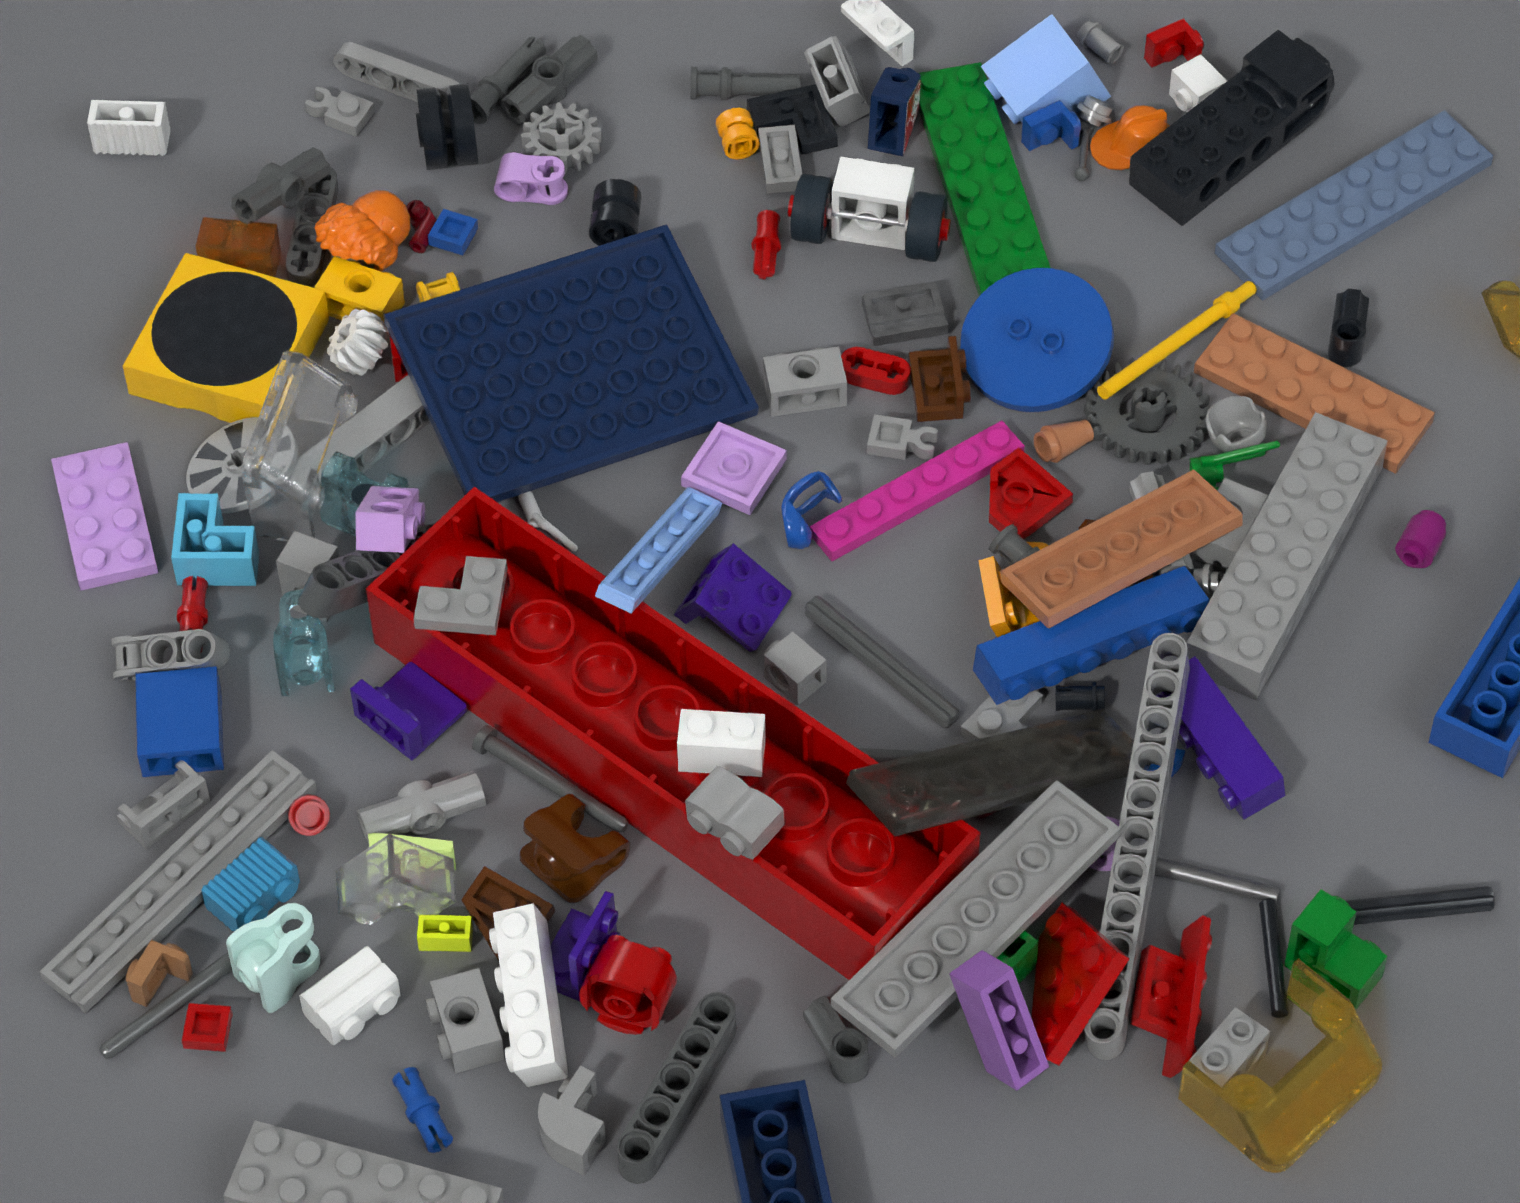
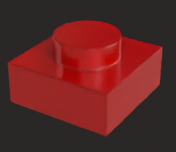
(207, 1027)

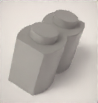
(734, 813)

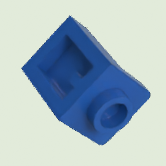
(1050, 123)

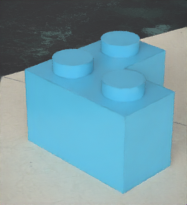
(208, 548)

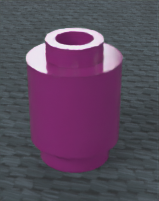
(1421, 539)

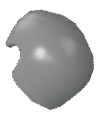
(1235, 423)

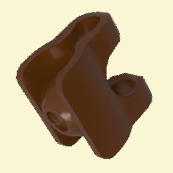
(563, 857)

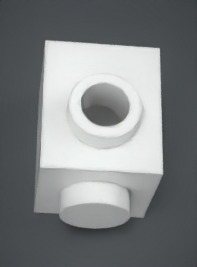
(1194, 82)

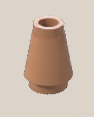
(1062, 439)

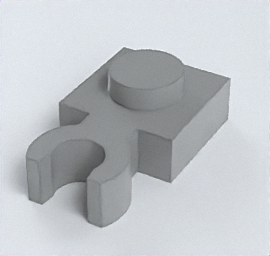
(344, 113)
(895, 436)

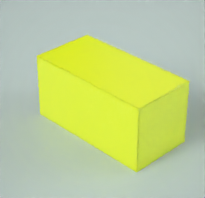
(445, 933)

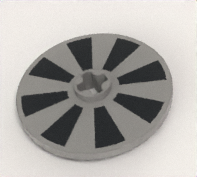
(217, 466)

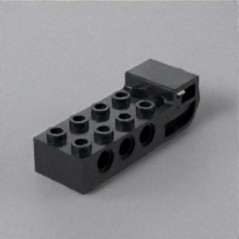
(1234, 128)

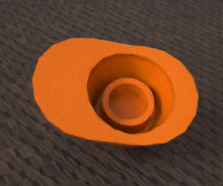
(1121, 139)

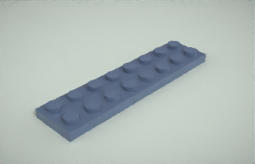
(1353, 204)

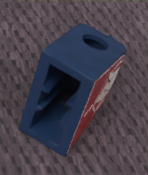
(897, 95)

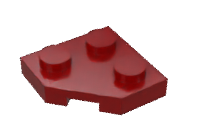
(1024, 494)

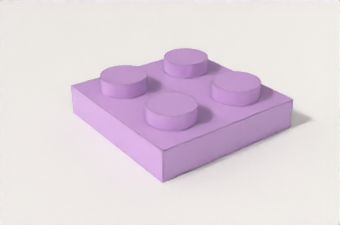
(734, 467)

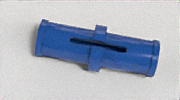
(422, 1109)

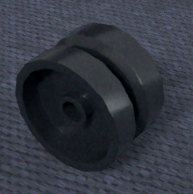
(446, 126)

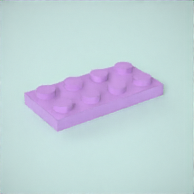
(104, 516)

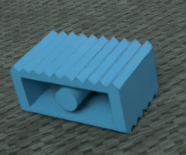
(251, 885)

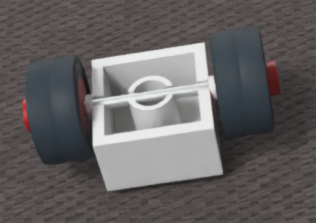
(871, 207)

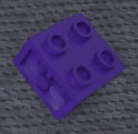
(736, 597)
(407, 709)
(580, 943)

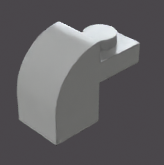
(565, 1127)

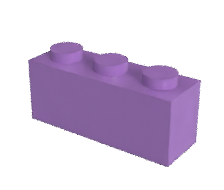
(999, 1020)

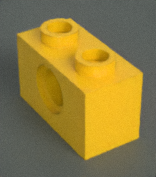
(355, 286)

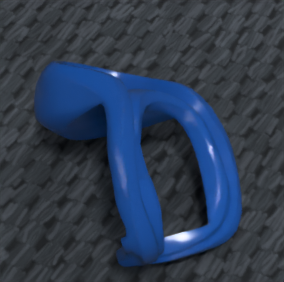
(796, 529)

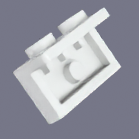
(882, 27)

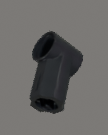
(1348, 328)

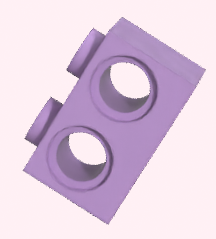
(388, 519)

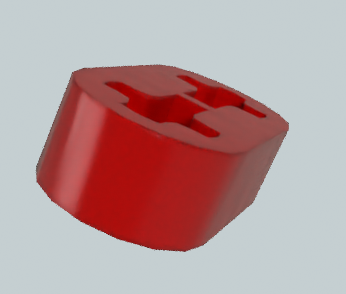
(876, 370)

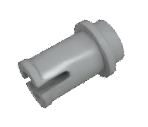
(1093, 37)

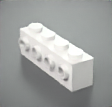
(529, 995)

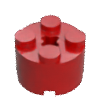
(629, 985)

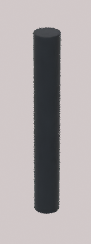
(1273, 958)

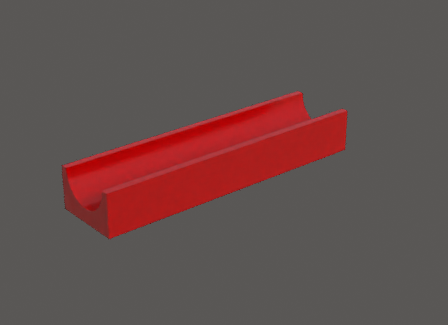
(603, 706)

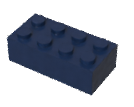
(774, 1145)

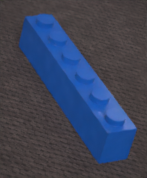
(1103, 632)

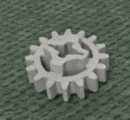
(562, 134)

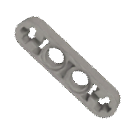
(366, 66)

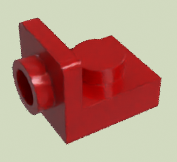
(1172, 41)

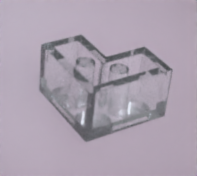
(392, 877)

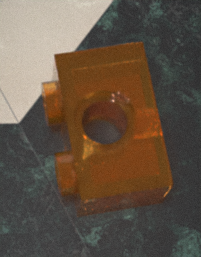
(240, 245)

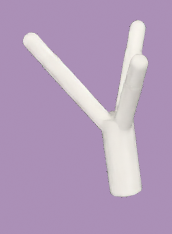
(536, 519)

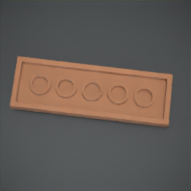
(1301, 383)
(1121, 548)

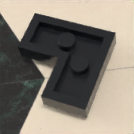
(799, 108)

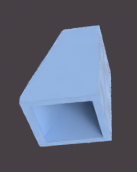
(1041, 71)

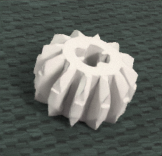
(358, 342)

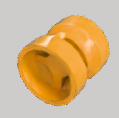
(737, 133)

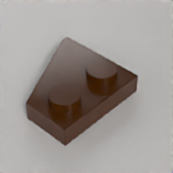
(496, 893)

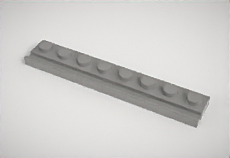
(174, 882)

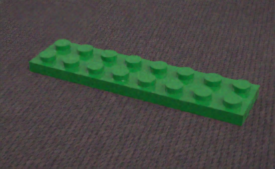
(979, 174)

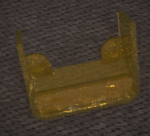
(1286, 1120)

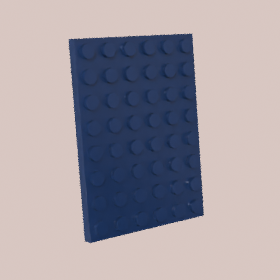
(570, 365)

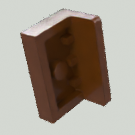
(938, 383)

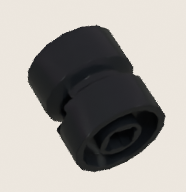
(614, 211)

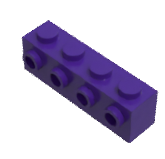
(1226, 746)

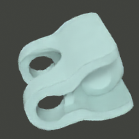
(264, 955)

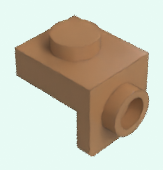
(149, 971)

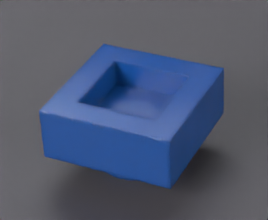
(453, 232)

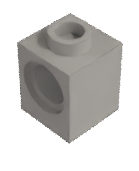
(794, 668)

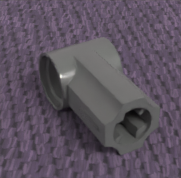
(838, 1038)

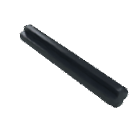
(1423, 905)

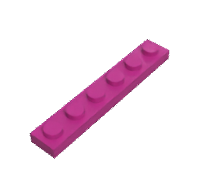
(914, 491)

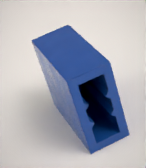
(179, 720)

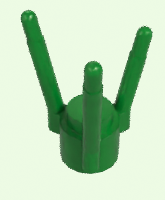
(1212, 466)

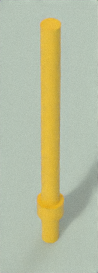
(1222, 307)

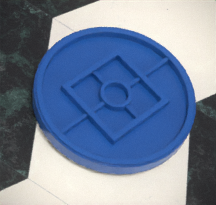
(1037, 339)

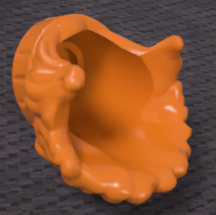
(366, 229)

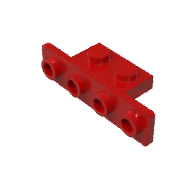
(1171, 992)

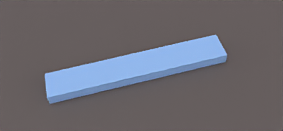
(658, 550)

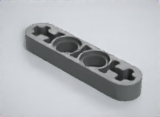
(304, 226)

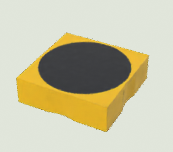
(222, 338)

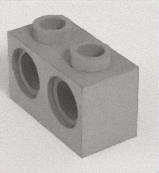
(1232, 1048)

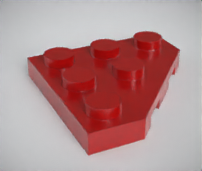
(1071, 979)

